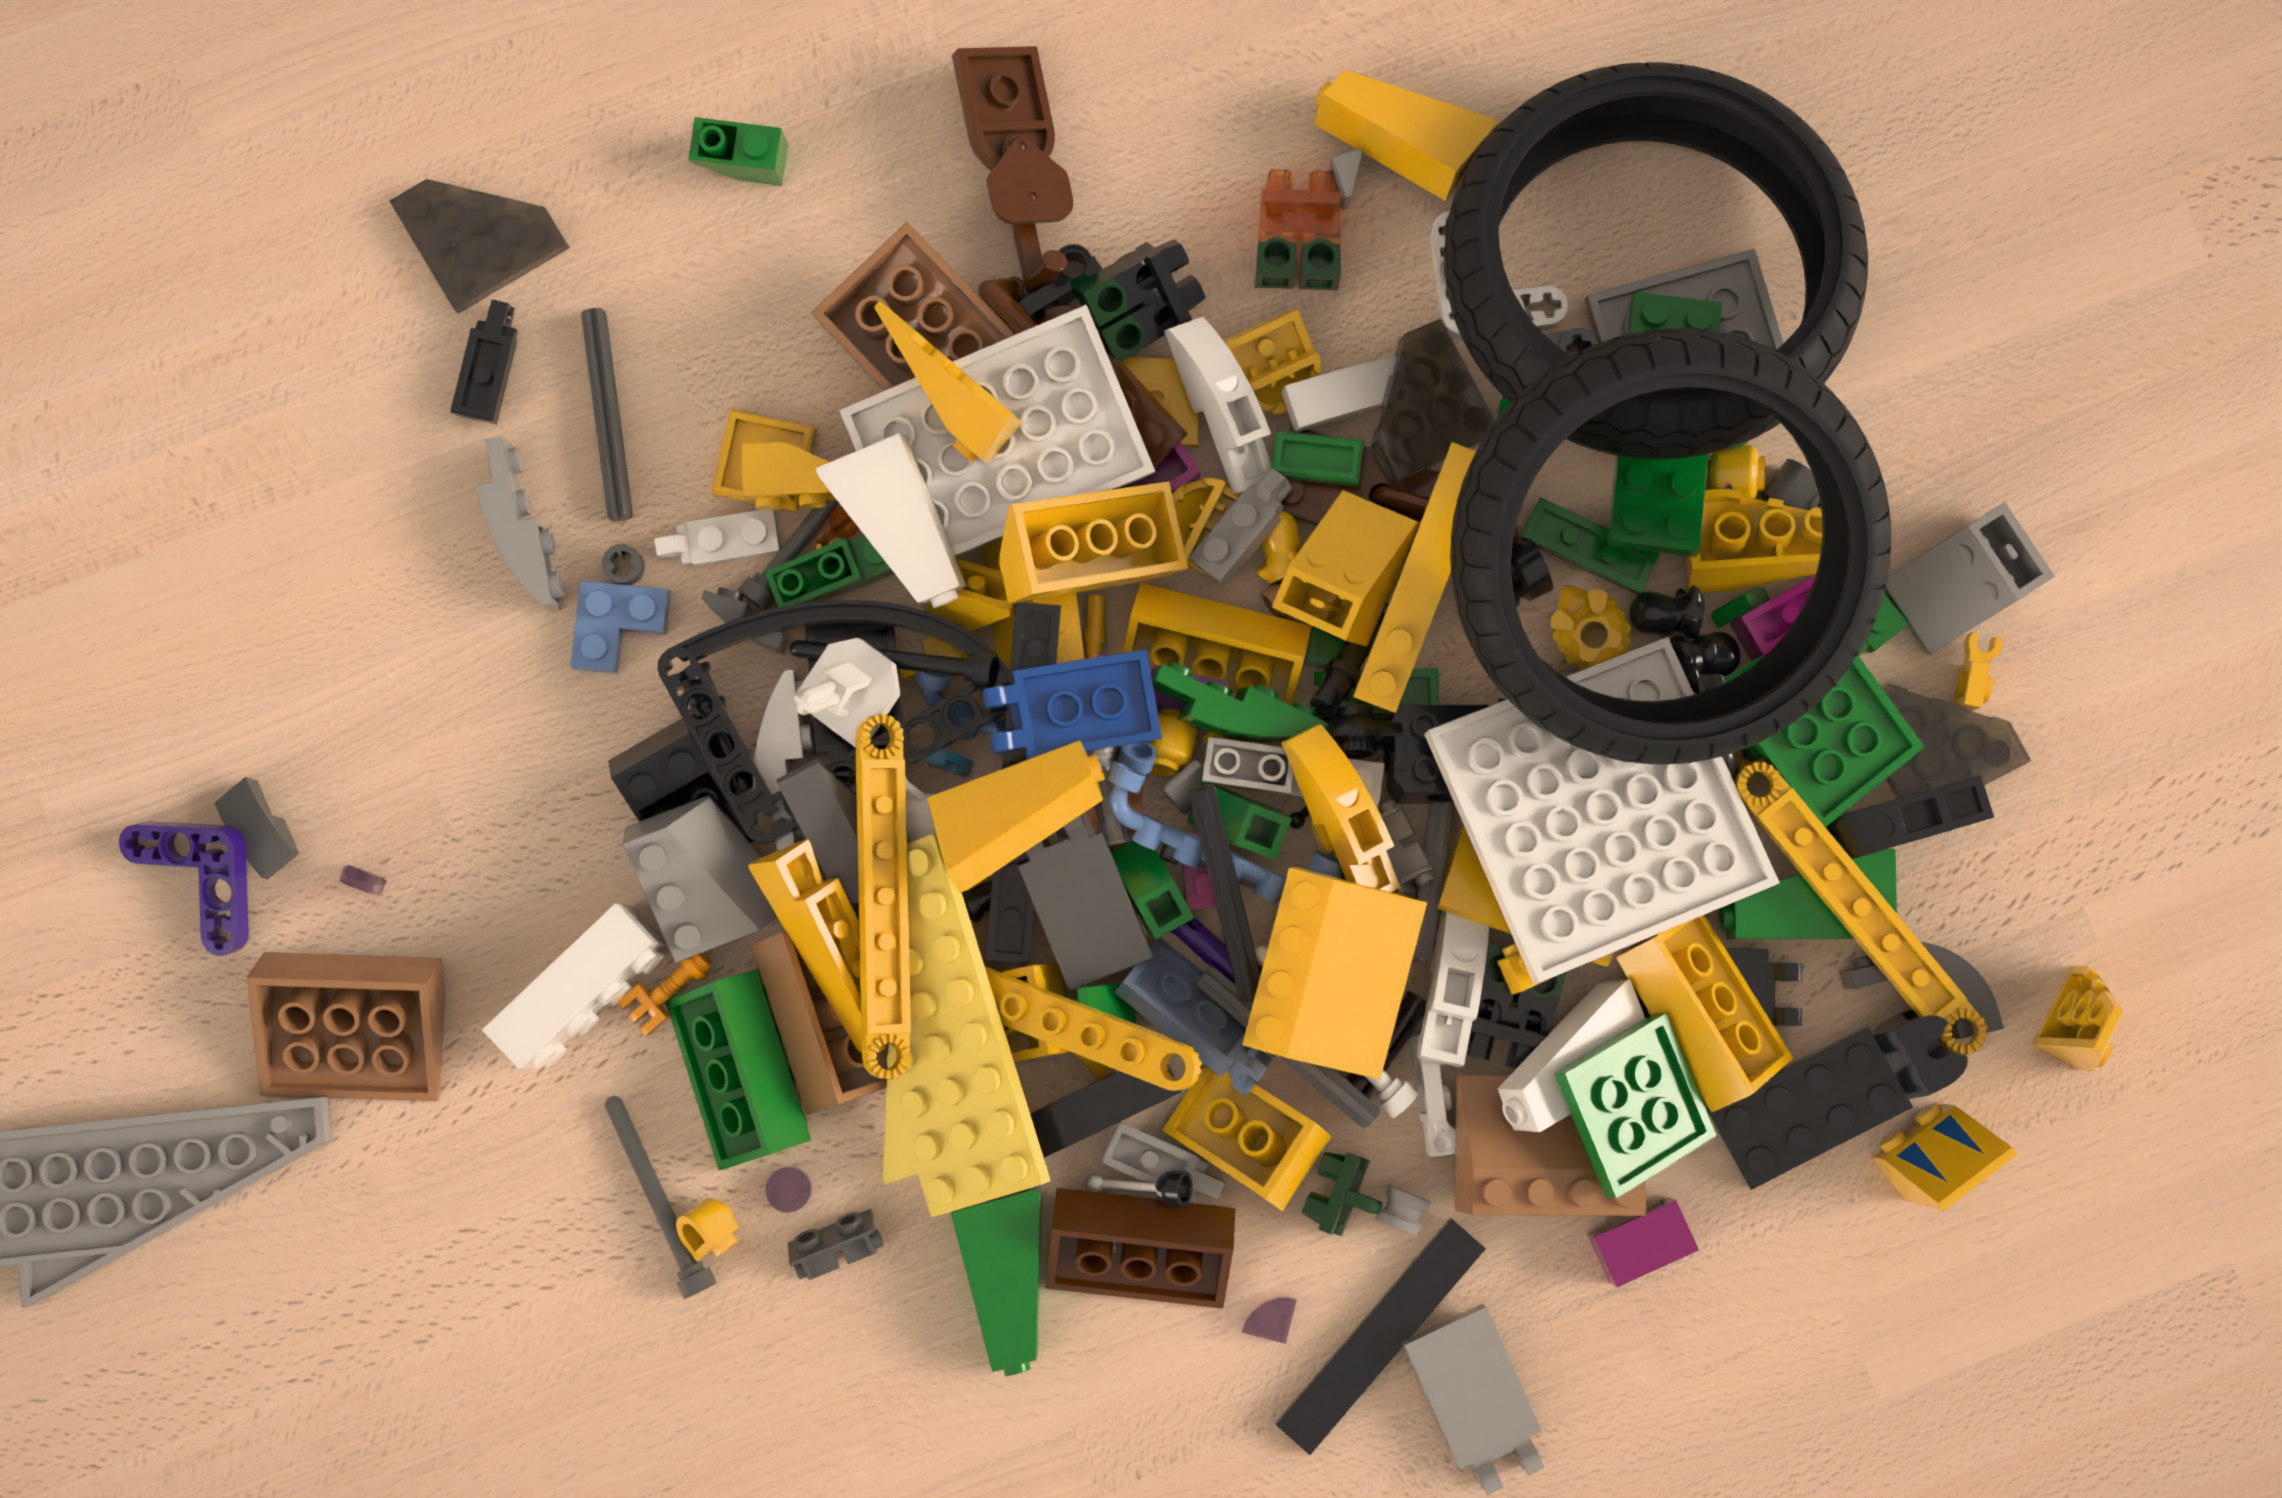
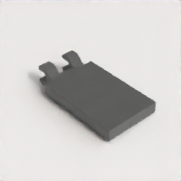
(1084, 906)

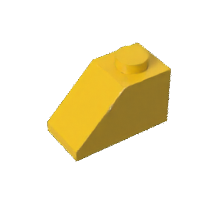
(978, 603)

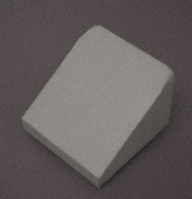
(1344, 172)
(1178, 787)

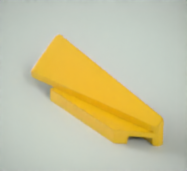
(819, 925)

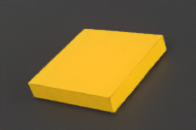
(754, 428)

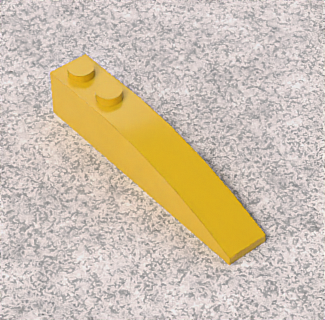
(1416, 591)

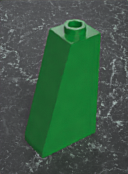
(1797, 911)
(1003, 1270)

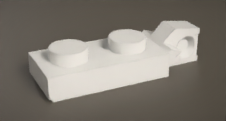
(722, 539)
(1433, 1103)

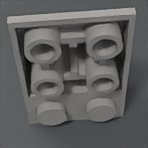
(1967, 578)

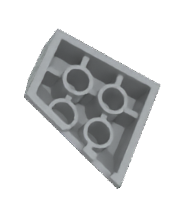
(697, 877)

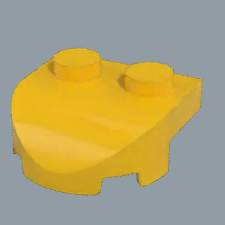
(1275, 356)
(1199, 509)

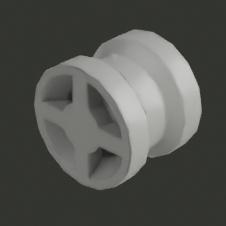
(1403, 1210)

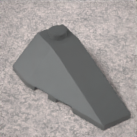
(828, 819)

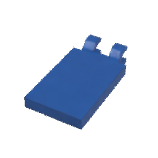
(1088, 700)

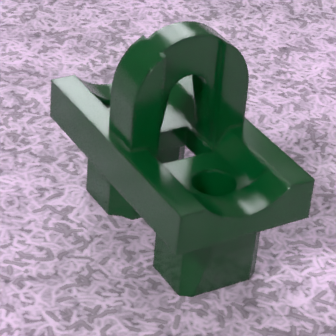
(1335, 1211)

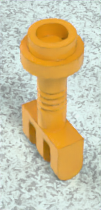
(652, 1002)

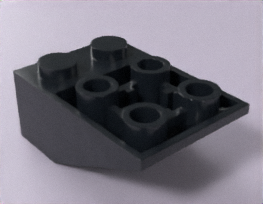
(666, 774)

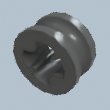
(610, 569)

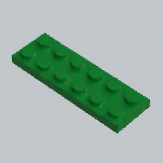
(1661, 500)

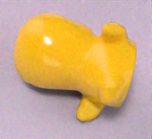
(1280, 549)

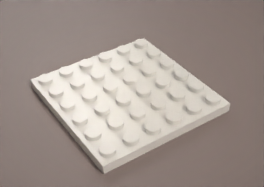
(1591, 844)

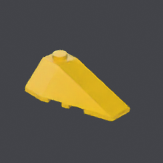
(962, 404)
(1752, 543)
(2081, 1021)

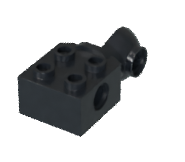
(1407, 757)

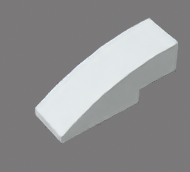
(1337, 394)

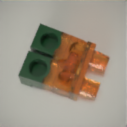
(1301, 217)

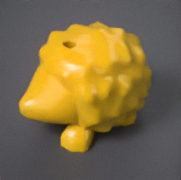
(1589, 627)

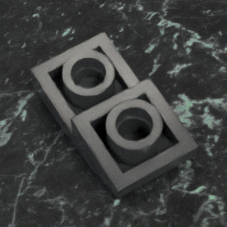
(729, 606)
(266, 836)

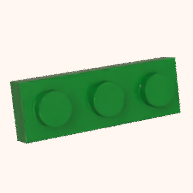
(1586, 546)

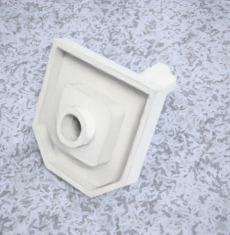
(848, 686)

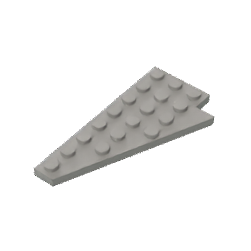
(107, 1187)

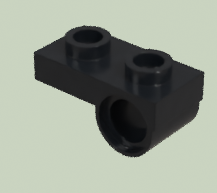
(1059, 290)

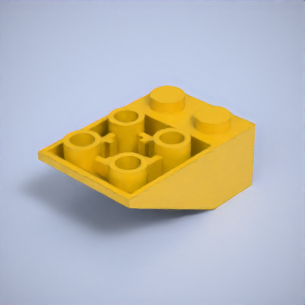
(1347, 568)

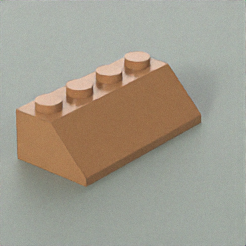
(816, 1044)

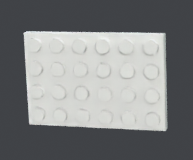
(1070, 440)

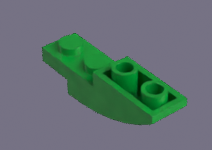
(827, 572)
(1250, 715)

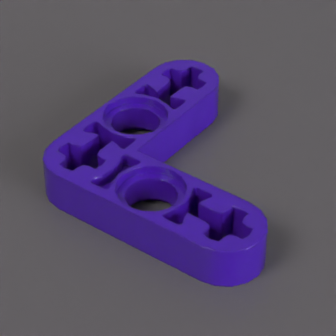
(212, 866)

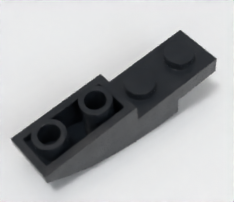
(1912, 817)

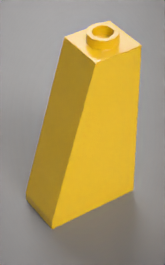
(1403, 129)
(1012, 810)

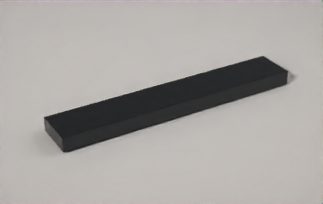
(1380, 1336)

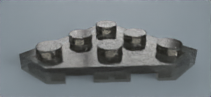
(476, 238)
(1428, 405)
(1955, 744)

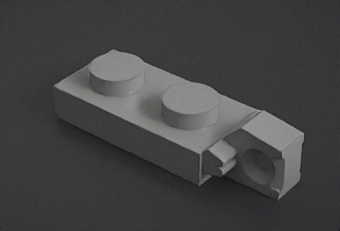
(1242, 529)
(1150, 1157)

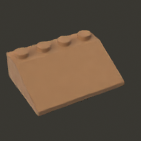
(923, 293)
(348, 1025)
(1525, 1170)

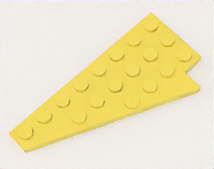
(960, 1102)

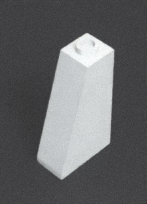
(895, 512)
(1532, 1092)

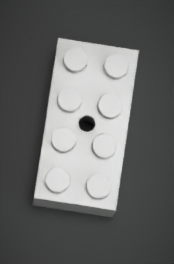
(576, 987)

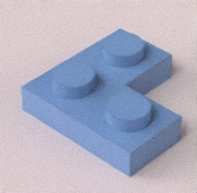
(607, 611)

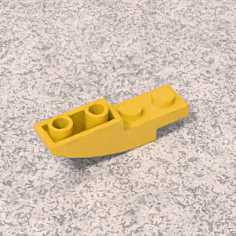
(1344, 807)

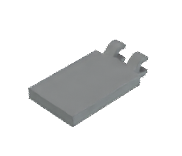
(1475, 1395)

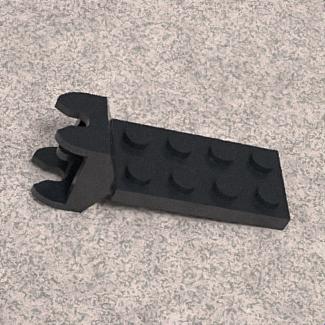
(1837, 1094)

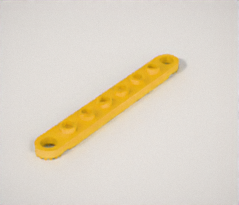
(883, 896)
(1859, 906)
(1091, 1032)

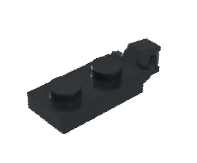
(486, 365)

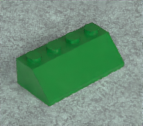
(738, 1069)

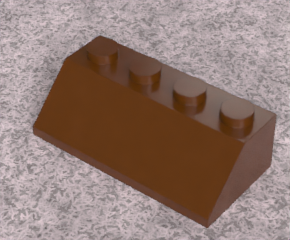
(1158, 1253)

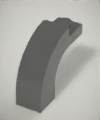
(1958, 969)

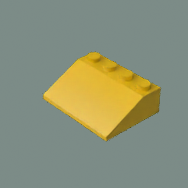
(1334, 973)

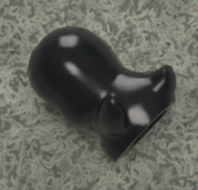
(1663, 614)
(1706, 655)

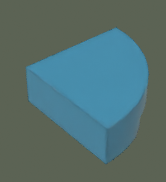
(960, 765)

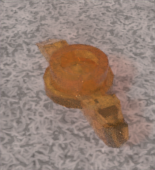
(839, 526)

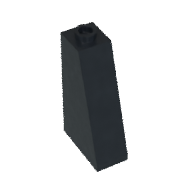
(1094, 1109)

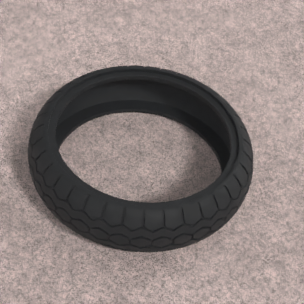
(1689, 110)
(1813, 650)

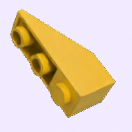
(782, 474)

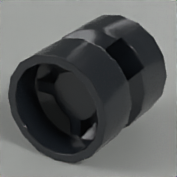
(1529, 572)

